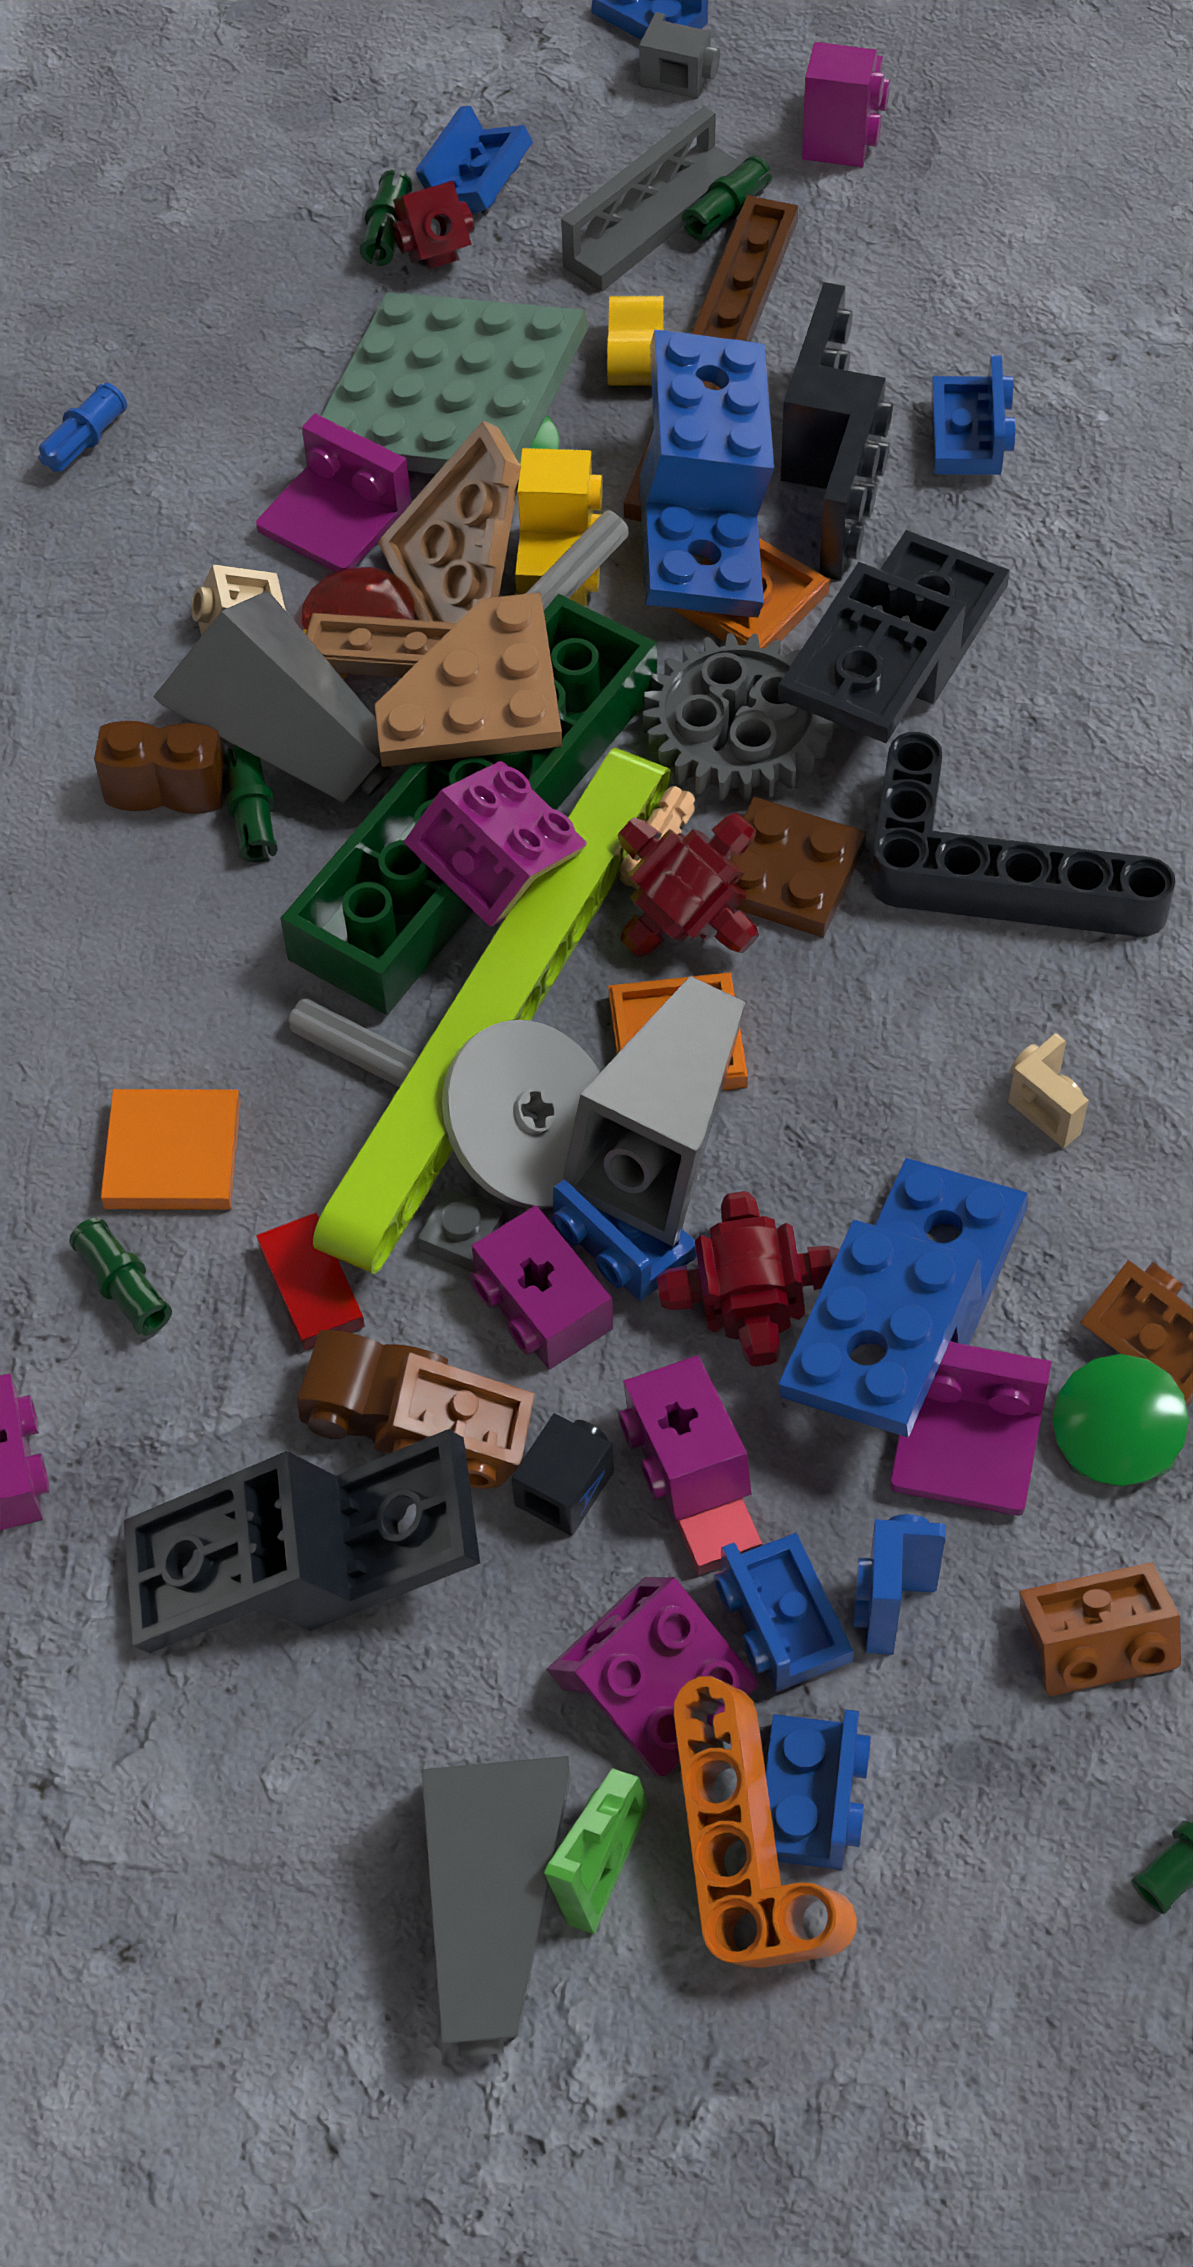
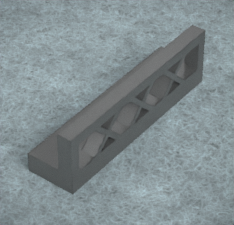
(651, 206)

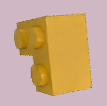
(554, 511)

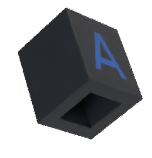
(563, 1473)

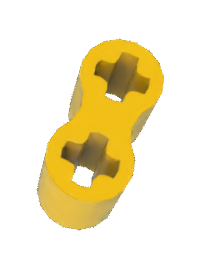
(629, 338)

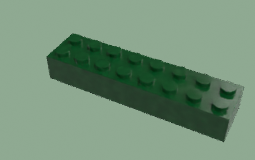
(376, 906)

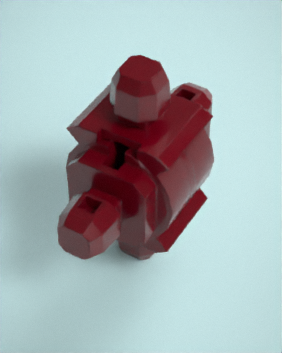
(688, 885)
(748, 1278)

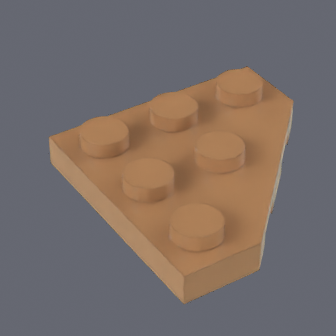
(457, 529)
(476, 689)

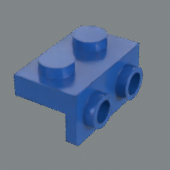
(474, 158)
(971, 421)
(621, 1251)
(902, 1558)
(784, 1610)

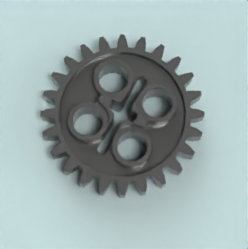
(706, 693)

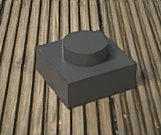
(457, 1225)

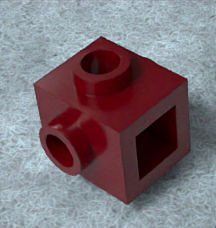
(414, 229)

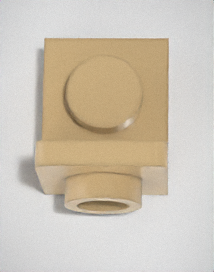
(228, 587)
(1045, 1097)

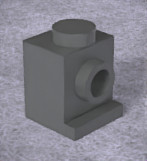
(676, 58)

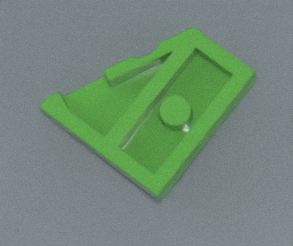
(596, 1850)

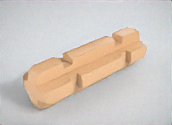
(674, 812)

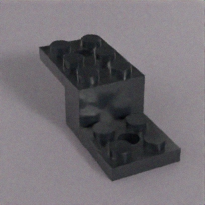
(835, 431)
(894, 634)
(300, 1541)

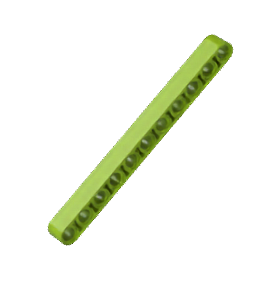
(506, 985)

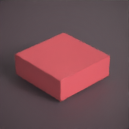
(716, 1528)

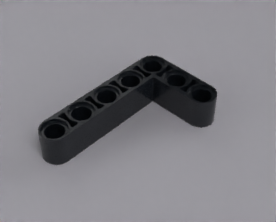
(996, 867)

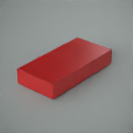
(309, 1281)

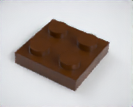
(796, 866)

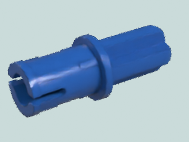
(82, 427)

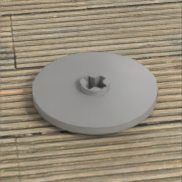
(483, 1100)

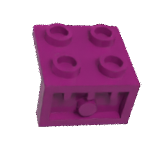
(340, 499)
(492, 839)
(975, 1431)
(642, 1658)

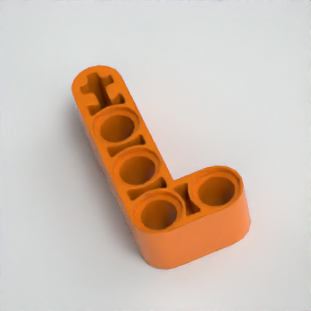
(744, 1817)

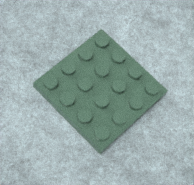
(448, 364)

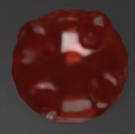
(359, 593)

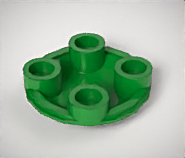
(1120, 1420)

